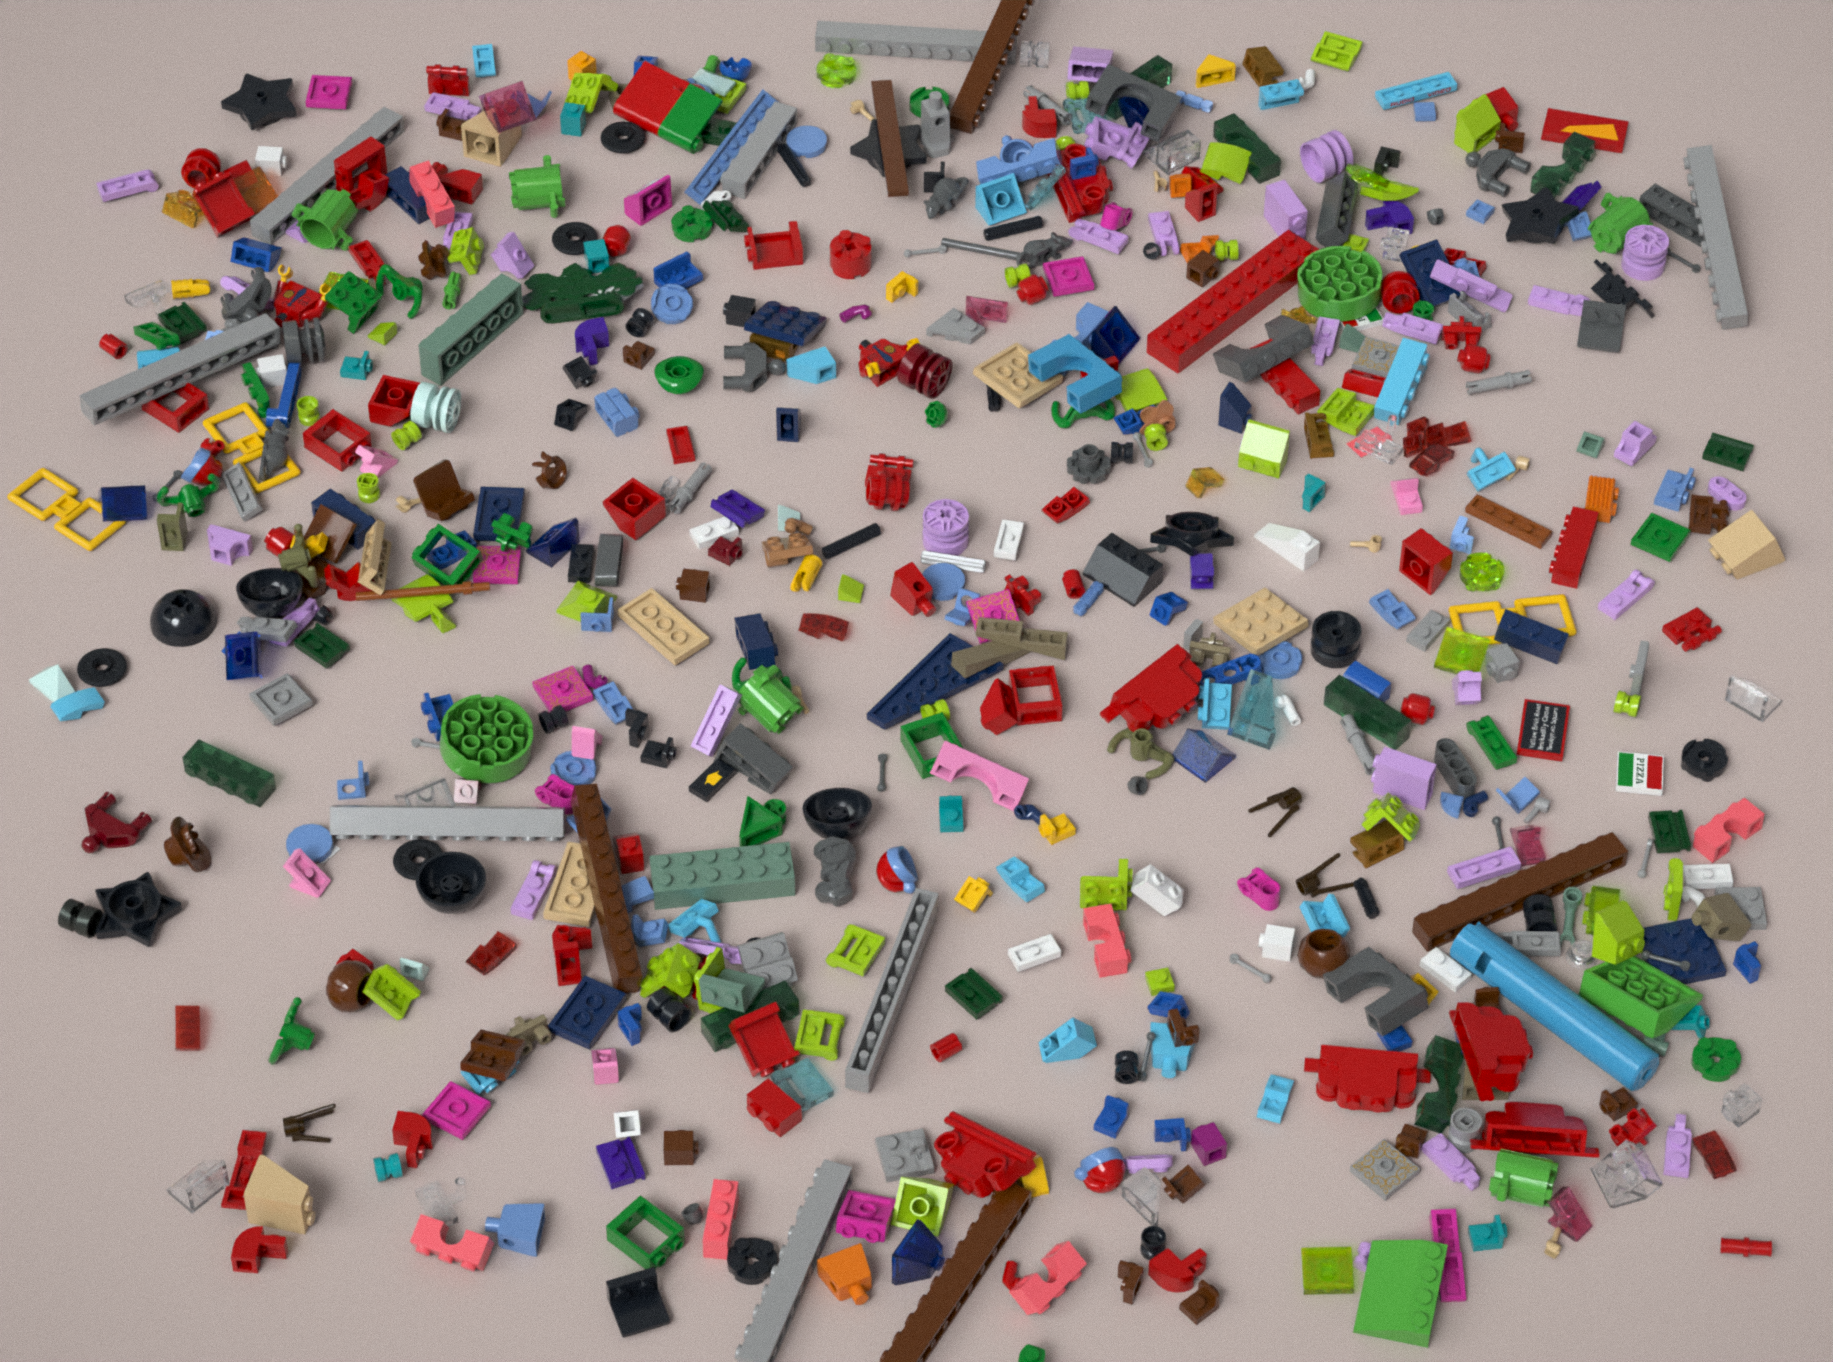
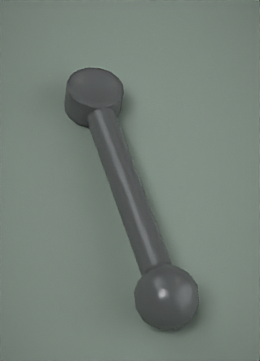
(1695, 268)
(176, 475)
(1160, 548)
(882, 758)
(1496, 821)
(1684, 965)
(1142, 1075)

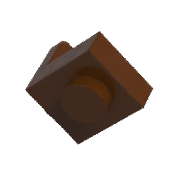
(1183, 1184)

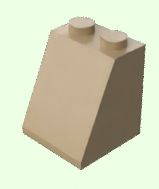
(484, 143)
(1746, 547)
(278, 1198)

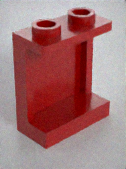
(222, 203)
(775, 248)
(763, 1041)

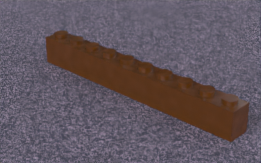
(988, 64)
(606, 888)
(1507, 894)
(959, 1276)

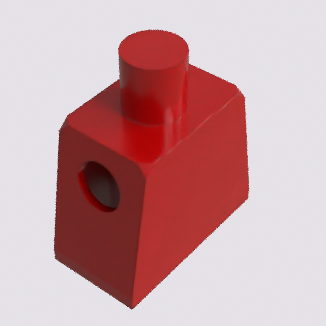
(1504, 107)
(912, 591)

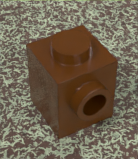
(1202, 268)
(693, 585)
(680, 1147)

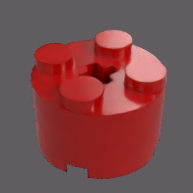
(850, 254)

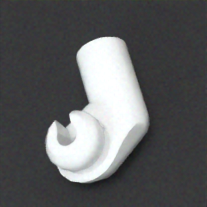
(1309, 80)
(718, 196)
(1286, 704)
(1695, 895)

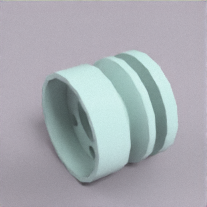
(436, 407)

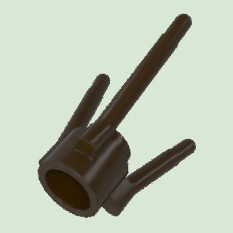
(1287, 800)
(1309, 882)
(295, 1124)

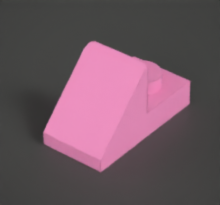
(375, 460)
(1407, 495)
(585, 742)
(306, 874)
(605, 1066)

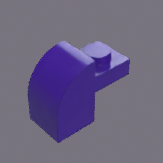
(1391, 214)
(591, 336)
(1201, 571)

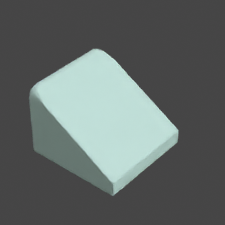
(785, 513)
(413, 969)

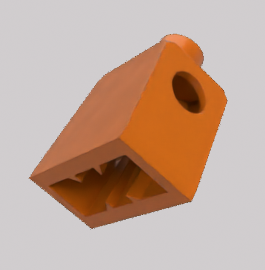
(846, 1274)

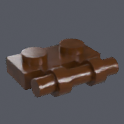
(1701, 514)

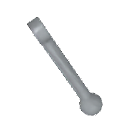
(942, 249)
(1148, 462)
(417, 743)
(1642, 873)
(1234, 959)

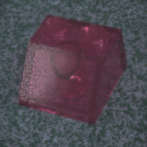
(508, 107)

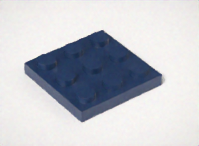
(785, 323)
(1684, 942)

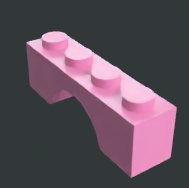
(1003, 783)

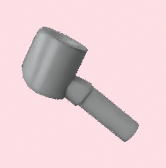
(1541, 805)

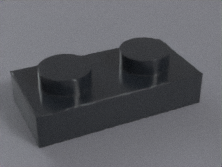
(580, 563)

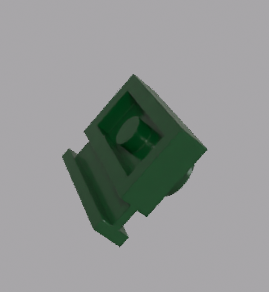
(716, 131)
(725, 216)
(182, 321)
(1727, 452)
(321, 645)
(1669, 831)
(973, 993)

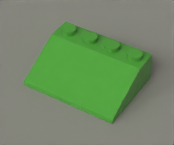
(1639, 995)
(1401, 1290)

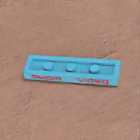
(1416, 90)

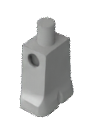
(935, 126)

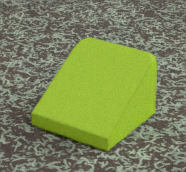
(383, 332)
(850, 589)
(441, 619)

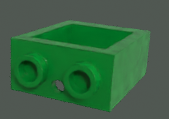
(462, 571)
(914, 733)
(630, 1218)

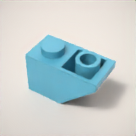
(812, 366)
(1068, 1042)

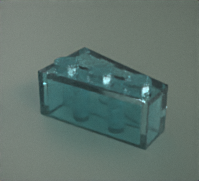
(1254, 712)

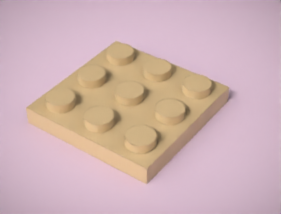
(1010, 376)
(1260, 621)

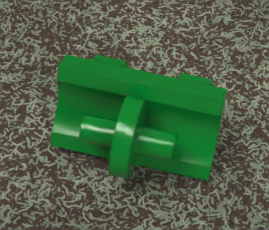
(510, 537)

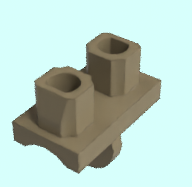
(1210, 649)
(530, 1031)

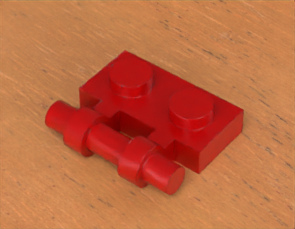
(448, 80)
(882, 460)
(1687, 626)

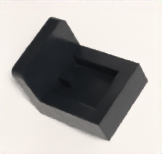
(579, 372)
(638, 726)

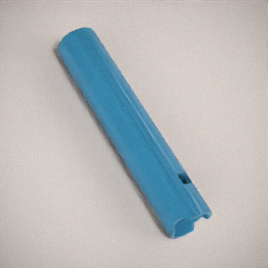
(1555, 1006)

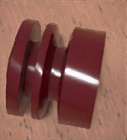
(925, 371)

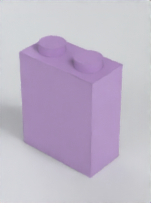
(1088, 63)
(1284, 209)
(1404, 777)

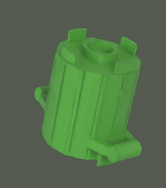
(537, 187)
(327, 219)
(1612, 225)
(768, 699)
(1523, 1178)

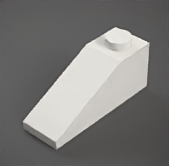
(1291, 544)

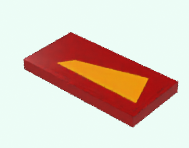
(1606, 132)

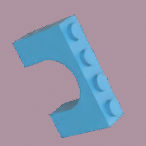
(1071, 354)

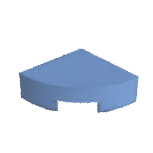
(1451, 804)

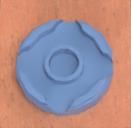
(807, 141)
(671, 304)
(945, 580)
(1281, 661)
(574, 769)
(312, 840)

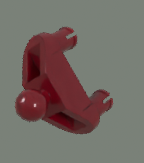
(107, 829)

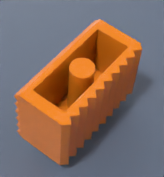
(1600, 497)

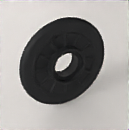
(634, 139)
(562, 235)
(100, 678)
(408, 851)

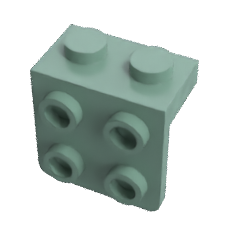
(731, 989)

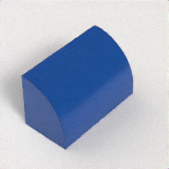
(255, 254)
(1368, 681)

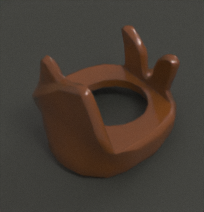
(550, 476)

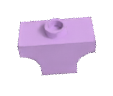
(512, 256)
(1634, 443)
(228, 544)
(1467, 687)

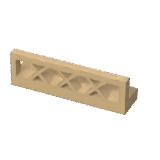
(375, 559)

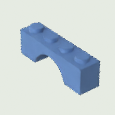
(1038, 163)
(1086, 322)

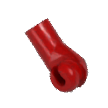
(214, 447)
(1009, 1276)

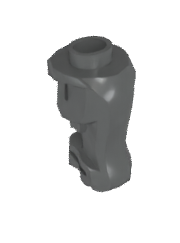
(837, 864)

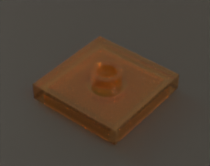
(255, 189)

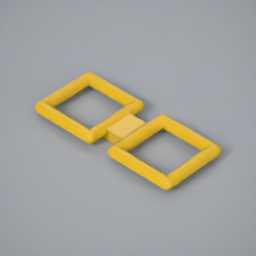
(250, 445)
(63, 507)
(1519, 604)

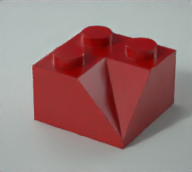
(391, 400)
(635, 508)
(1425, 560)

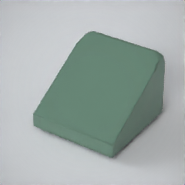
(1351, 339)
(1590, 445)

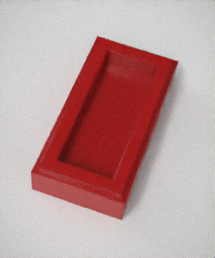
(680, 444)

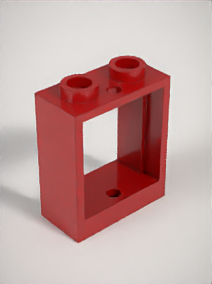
(367, 151)
(183, 416)
(327, 426)
(1036, 711)

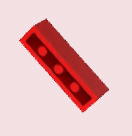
(1292, 385)
(1574, 547)

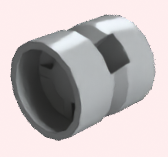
(1464, 1125)

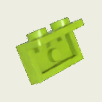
(467, 248)
(391, 991)

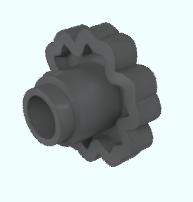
(1088, 464)

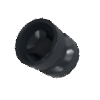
(639, 322)
(1116, 452)
(555, 718)
(1126, 1067)
(1152, 1242)

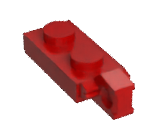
(366, 258)

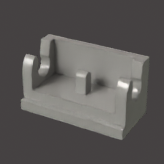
(1461, 307)

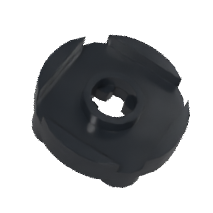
(1702, 769)
(751, 1248)

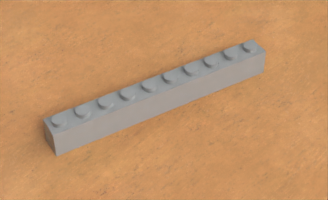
(900, 41)
(277, 216)
(1716, 237)
(179, 369)
(447, 821)
(891, 990)
(796, 1263)

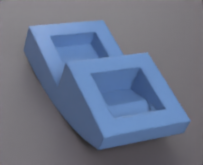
(1391, 610)
(612, 702)
(637, 892)

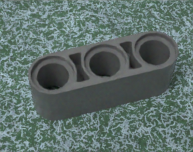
(609, 560)
(1454, 768)

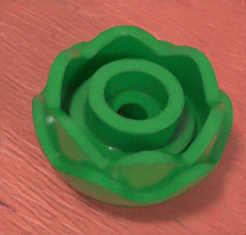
(936, 414)

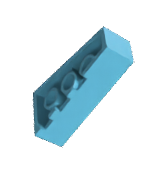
(1402, 380)

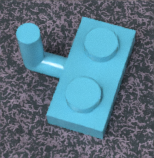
(1489, 470)
(696, 916)

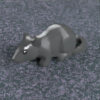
(943, 193)
(1038, 251)
(274, 450)

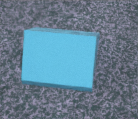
(999, 199)

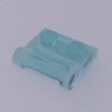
(1071, 106)
(1044, 186)
(808, 1082)

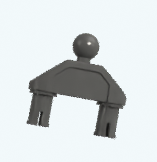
(1492, 166)
(250, 301)
(755, 367)

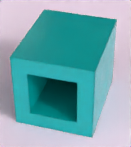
(573, 119)
(596, 255)

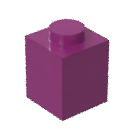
(1208, 1143)

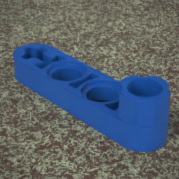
(288, 397)
(1246, 663)

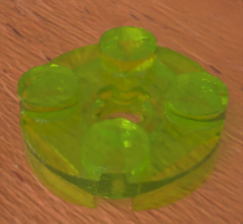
(843, 65)
(1476, 581)

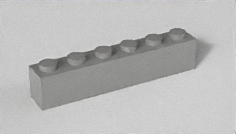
(759, 150)

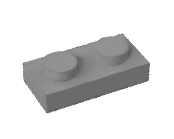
(1428, 630)

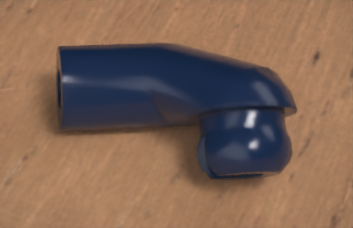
(1471, 803)
(1028, 812)

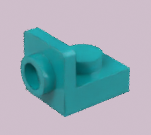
(356, 367)
(1313, 492)
(950, 814)
(1694, 1020)
(1488, 1235)

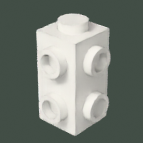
(1157, 890)

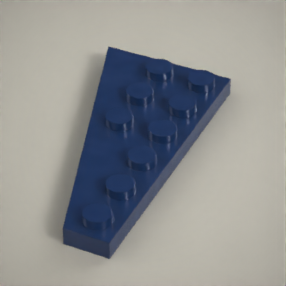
(926, 683)

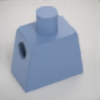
(519, 1227)

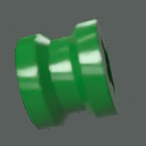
(1423, 310)
(778, 807)

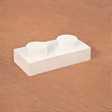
(708, 533)
(1008, 539)
(1707, 876)
(1034, 952)
(1445, 969)

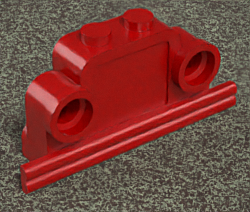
(1082, 195)
(1158, 692)
(1492, 1047)
(1366, 1077)
(1534, 1129)
(981, 1158)

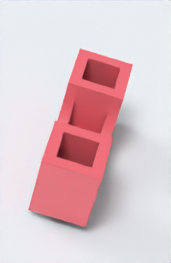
(427, 184)
(1740, 818)
(1102, 924)
(719, 1219)
(470, 1251)
(1062, 1265)

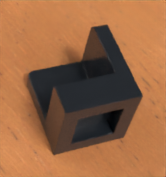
(932, 178)

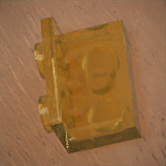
(182, 208)

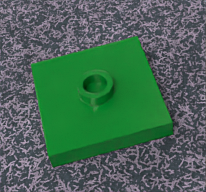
(1660, 537)

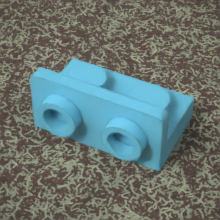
(1216, 705)

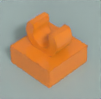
(1179, 185)

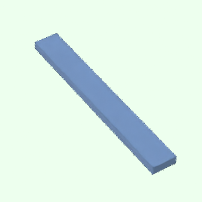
(729, 148)

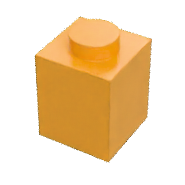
(581, 63)

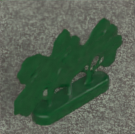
(573, 285)

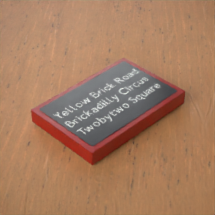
(1543, 730)

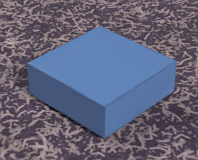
(1424, 111)
(1480, 211)

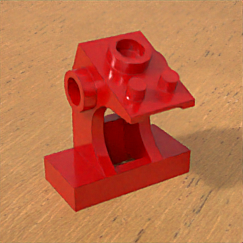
(566, 945)

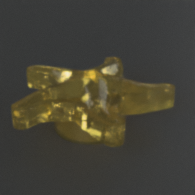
(1299, 314)

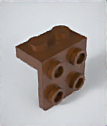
(441, 491)

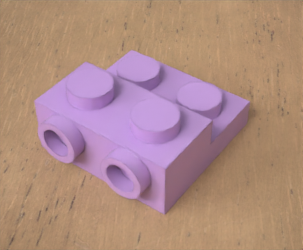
(1105, 137)

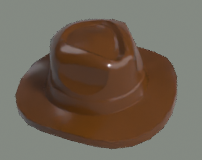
(185, 847)

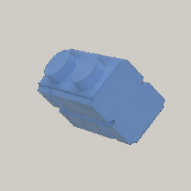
(616, 411)

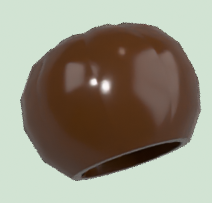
(1319, 956)
(347, 984)

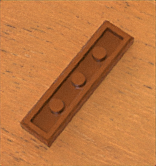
(1508, 521)

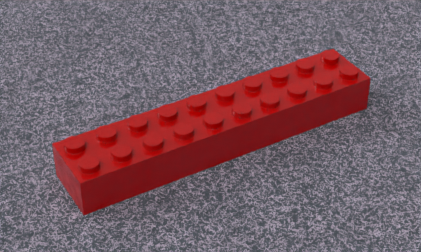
(1229, 303)

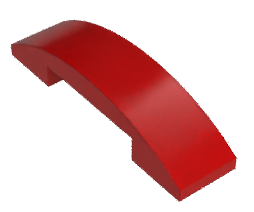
(249, 1148)

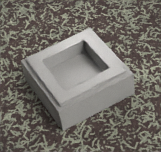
(1193, 633)

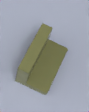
(173, 530)

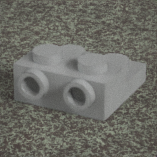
(768, 959)

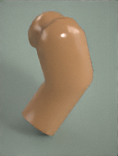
(793, 525)

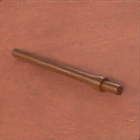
(466, 588)

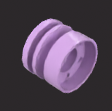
(1326, 156)
(1645, 252)
(945, 527)

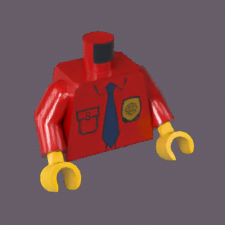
(297, 301)
(882, 359)

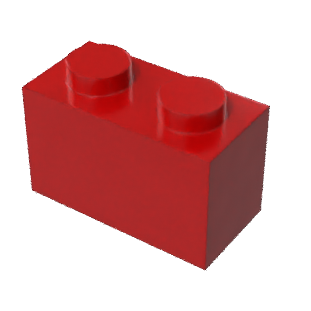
(773, 1108)

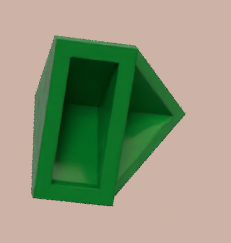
(758, 824)

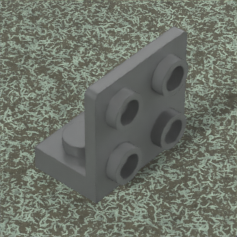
(1601, 326)

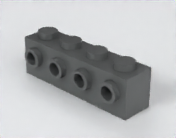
(1336, 210)
(1671, 212)

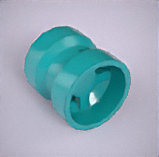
(385, 1168)

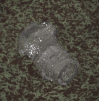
(669, 488)

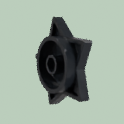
(261, 101)
(870, 148)
(1537, 218)
(1192, 533)
(134, 910)

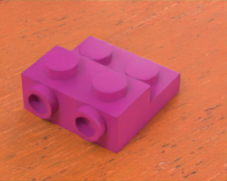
(865, 1216)

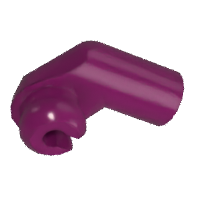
(854, 311)
(591, 680)

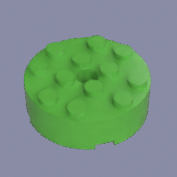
(1340, 283)
(486, 738)

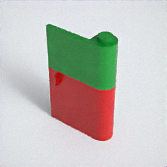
(667, 107)

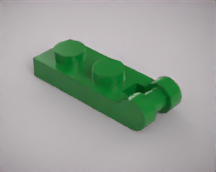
(157, 335)
(256, 389)
(1492, 742)

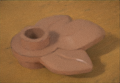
(1161, 415)

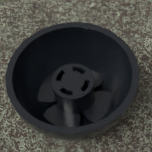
(270, 592)
(182, 618)
(837, 812)
(451, 882)

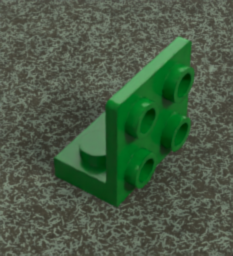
(354, 299)

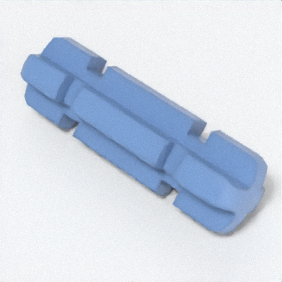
(1195, 101)
(1088, 598)

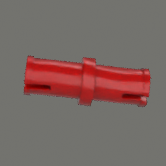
(1746, 1247)

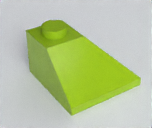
(585, 599)
(922, 1200)

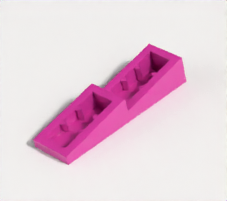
(1445, 1231)

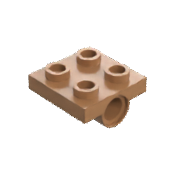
(779, 550)

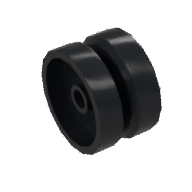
(1335, 639)

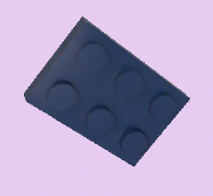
(1419, 263)
(492, 505)
(587, 1012)

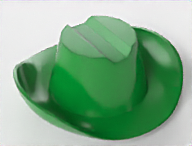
(678, 374)

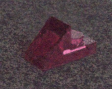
(986, 309)
(1528, 844)
(1568, 1214)

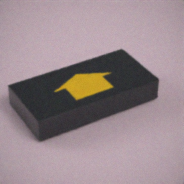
(712, 780)

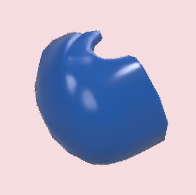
(735, 70)

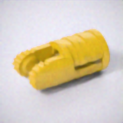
(190, 288)
(806, 573)

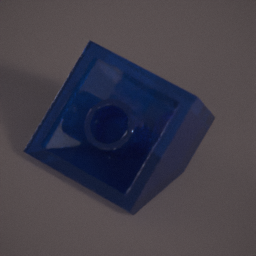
(917, 1256)

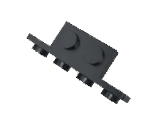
(1612, 290)

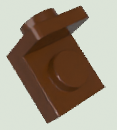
(449, 126)
(1510, 139)
(638, 354)
(1487, 997)
(1181, 1033)
(1617, 1103)
(1410, 1141)
(1132, 1280)
(1201, 1303)

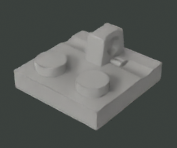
(904, 1155)

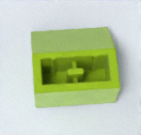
(1476, 125)

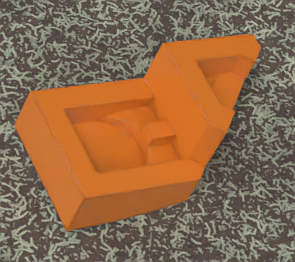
(1190, 250)

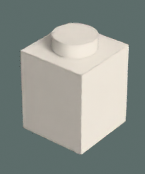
(271, 160)
(271, 370)
(1277, 942)
(627, 1123)

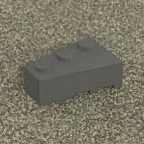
(754, 759)

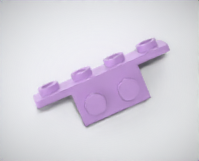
(1471, 285)

